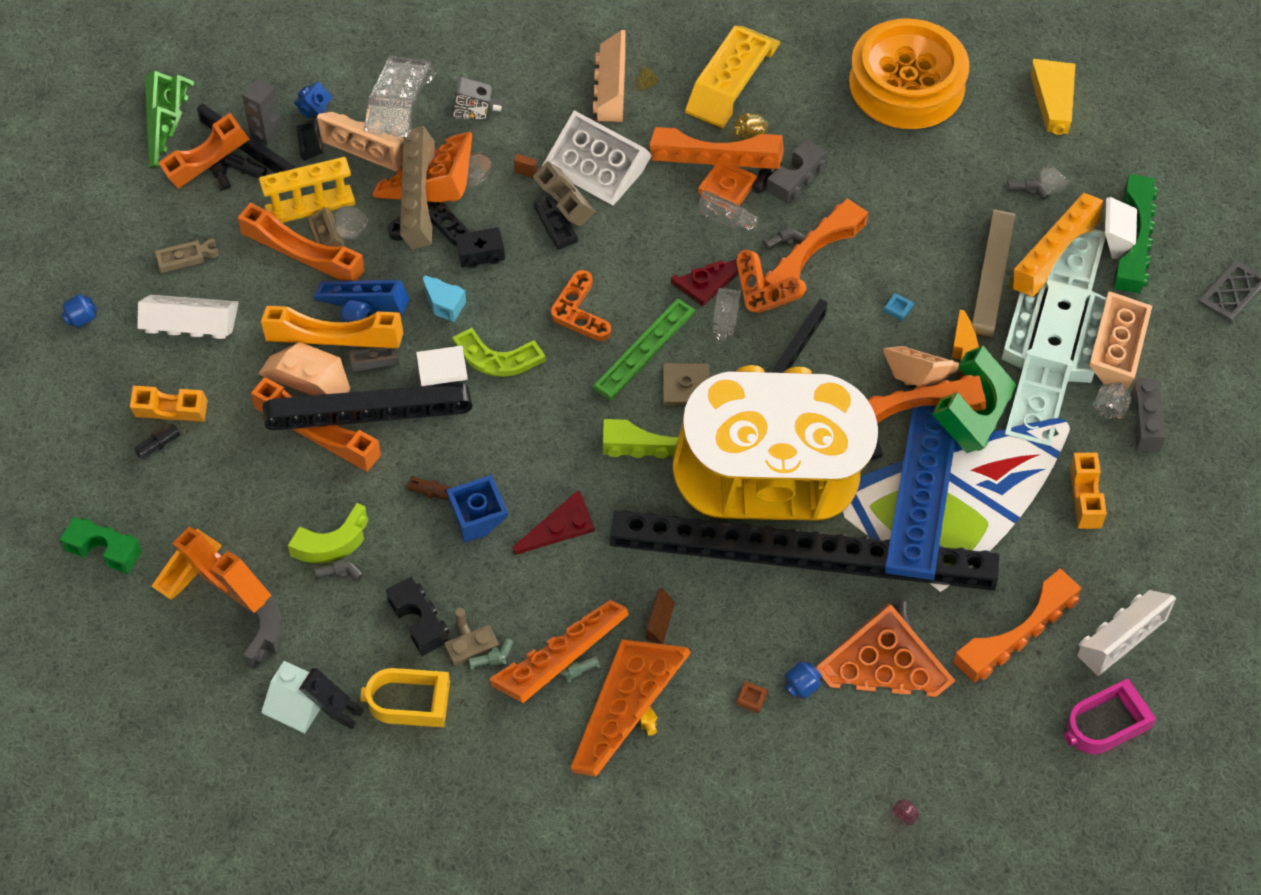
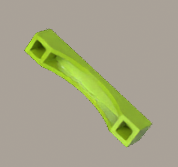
(625, 438)

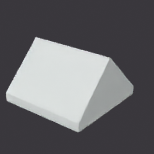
(1120, 227)
(441, 365)

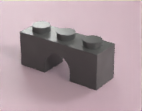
(258, 103)
(789, 183)
(1150, 422)

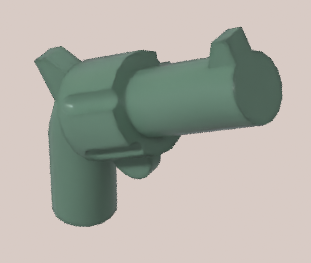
(493, 657)
(575, 669)

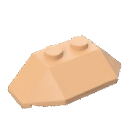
(918, 367)
(307, 370)

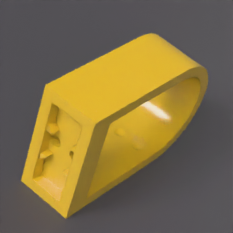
(438, 679)

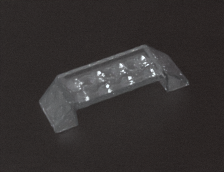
(396, 94)

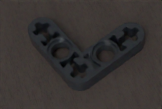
(445, 214)

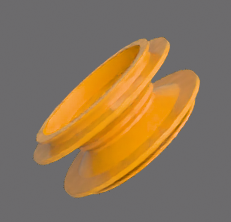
(908, 73)

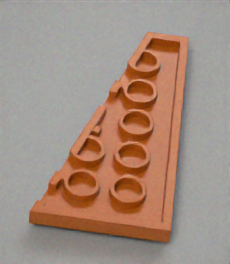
(629, 690)

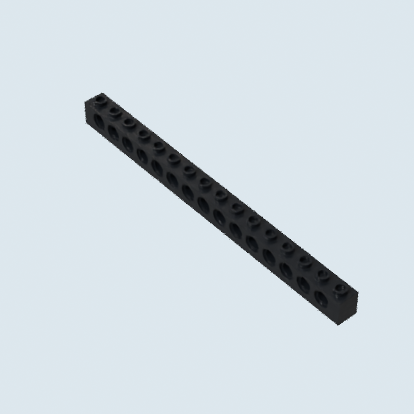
(790, 554)

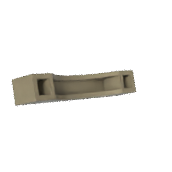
(415, 217)

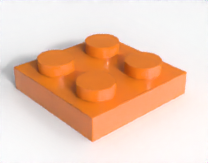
(729, 183)

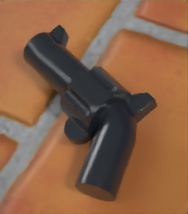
(219, 171)

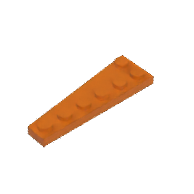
(540, 667)

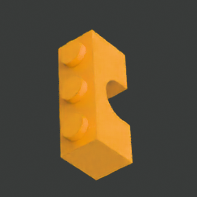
(185, 406)
(1088, 502)

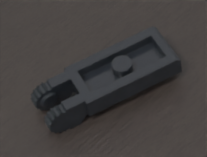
(556, 224)
(329, 697)

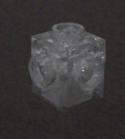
(1112, 401)

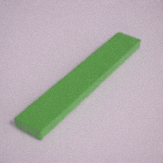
(643, 349)

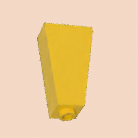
(1054, 92)

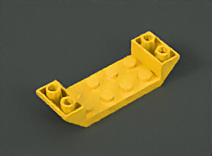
(728, 74)

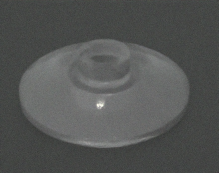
(479, 169)

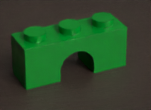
(85, 535)

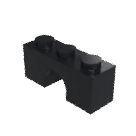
(409, 599)

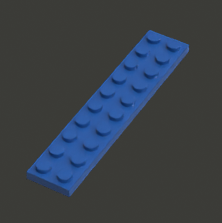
(921, 497)

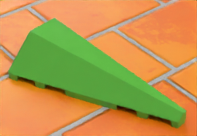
(162, 108)

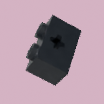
(480, 247)

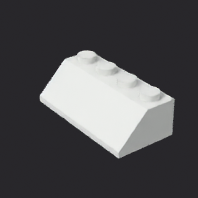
(187, 315)
(1125, 630)

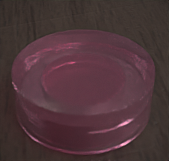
(905, 812)

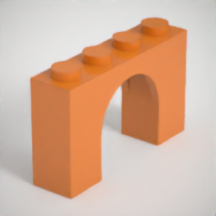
(223, 572)

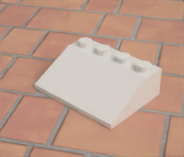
(597, 158)

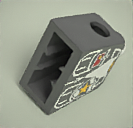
(474, 100)

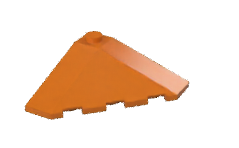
(445, 174)
(885, 655)

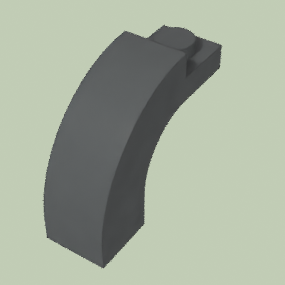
(269, 634)

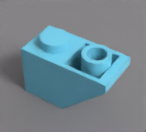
(444, 298)

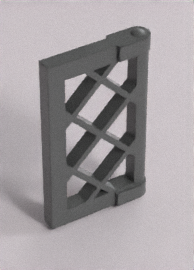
(1218, 308)

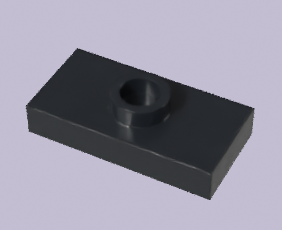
(309, 139)

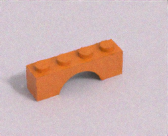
(186, 165)

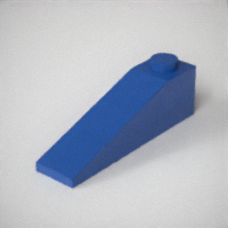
(380, 294)

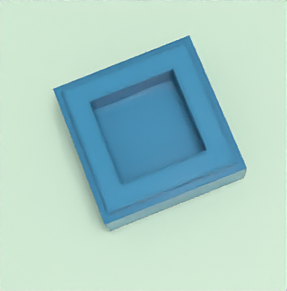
(898, 307)

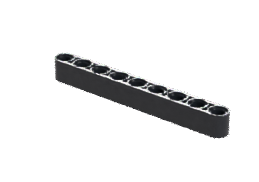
(366, 406)

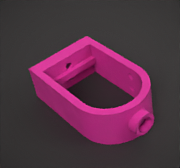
(1131, 700)

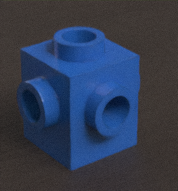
(312, 100)

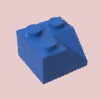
(476, 507)

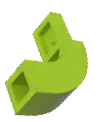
(331, 546)

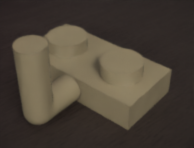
(470, 643)

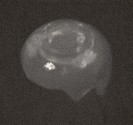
(1053, 180)
(349, 222)

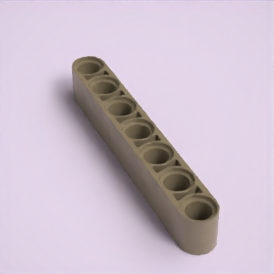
(993, 273)

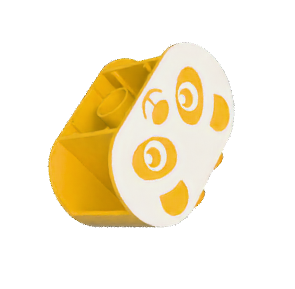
(773, 445)

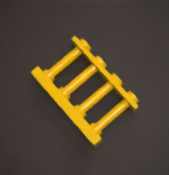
(305, 176)

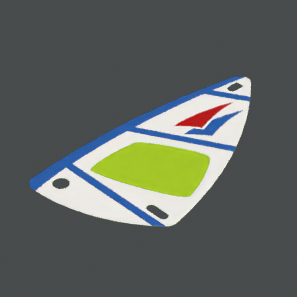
(984, 490)

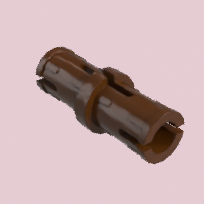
(429, 488)

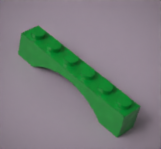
(1131, 268)

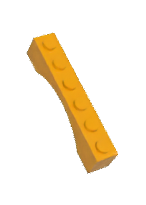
(1036, 266)
(289, 326)

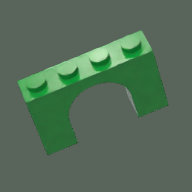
(959, 419)

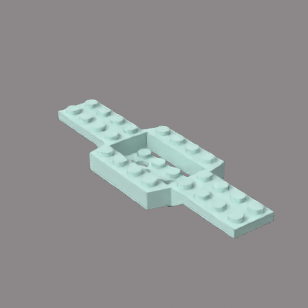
(1047, 366)

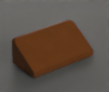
(659, 617)

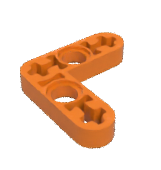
(759, 290)
(572, 312)

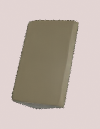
(322, 228)

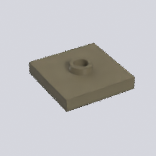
(681, 381)

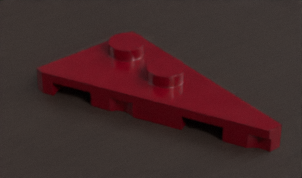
(704, 282)
(564, 523)

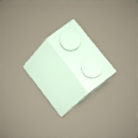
(287, 702)

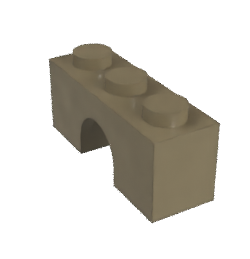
(569, 199)

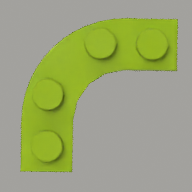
(498, 363)

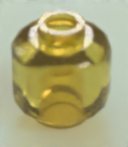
(750, 125)

